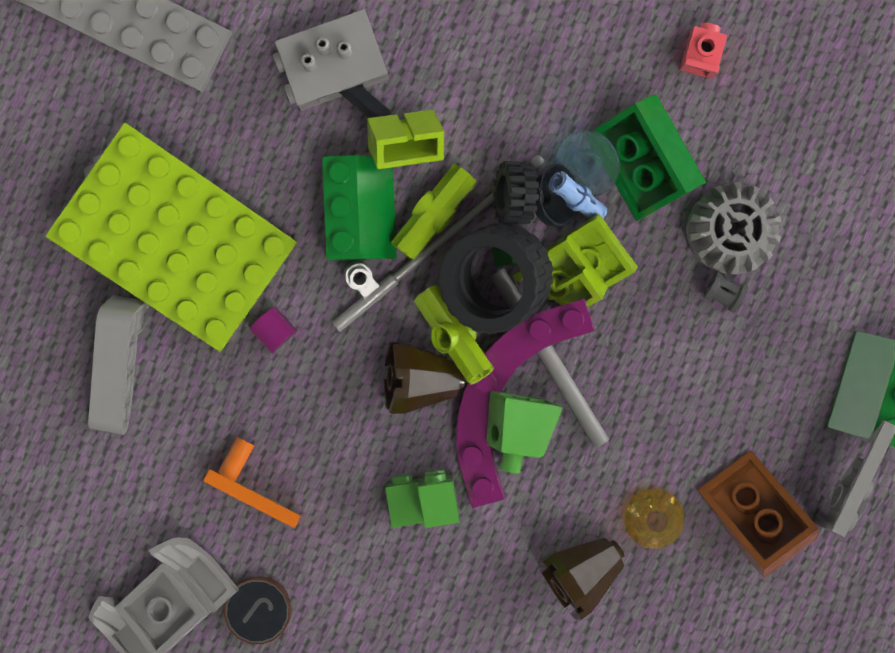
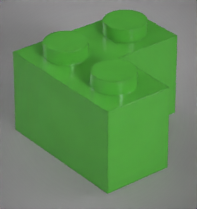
(423, 500)

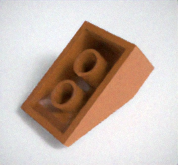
(758, 514)

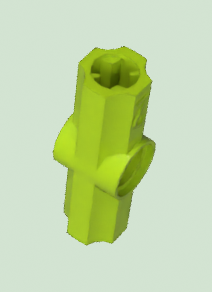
(434, 212)
(453, 337)

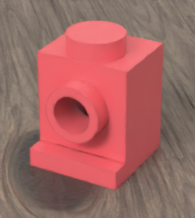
(701, 62)

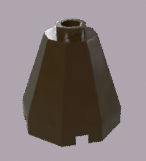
(418, 378)
(583, 574)

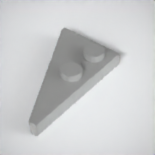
(856, 484)

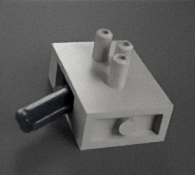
(333, 63)

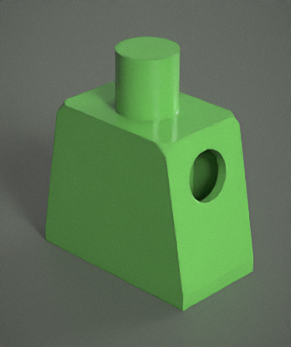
(520, 427)

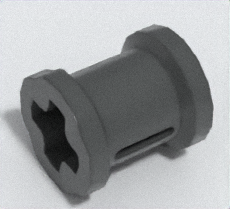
(725, 292)

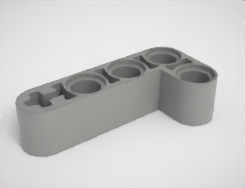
(114, 363)

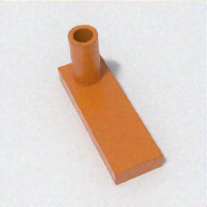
(226, 479)

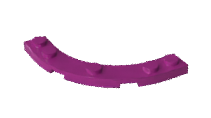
(506, 356)

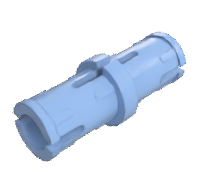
(576, 196)

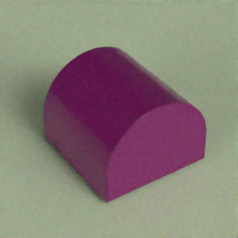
(273, 329)

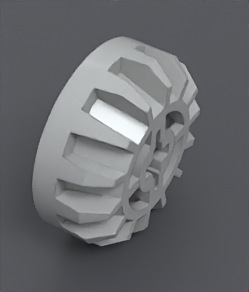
(715, 205)

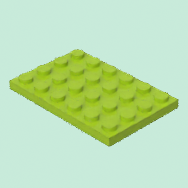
(171, 237)

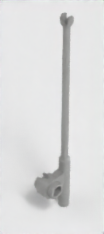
(374, 291)

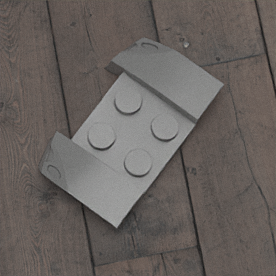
(166, 602)

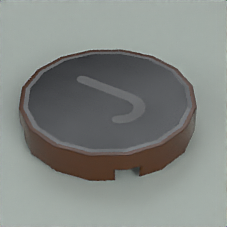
(258, 610)

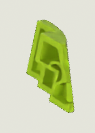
(586, 259)

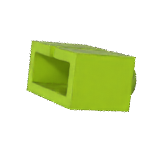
(405, 141)

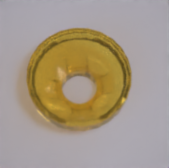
(638, 511)

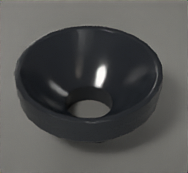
(554, 209)

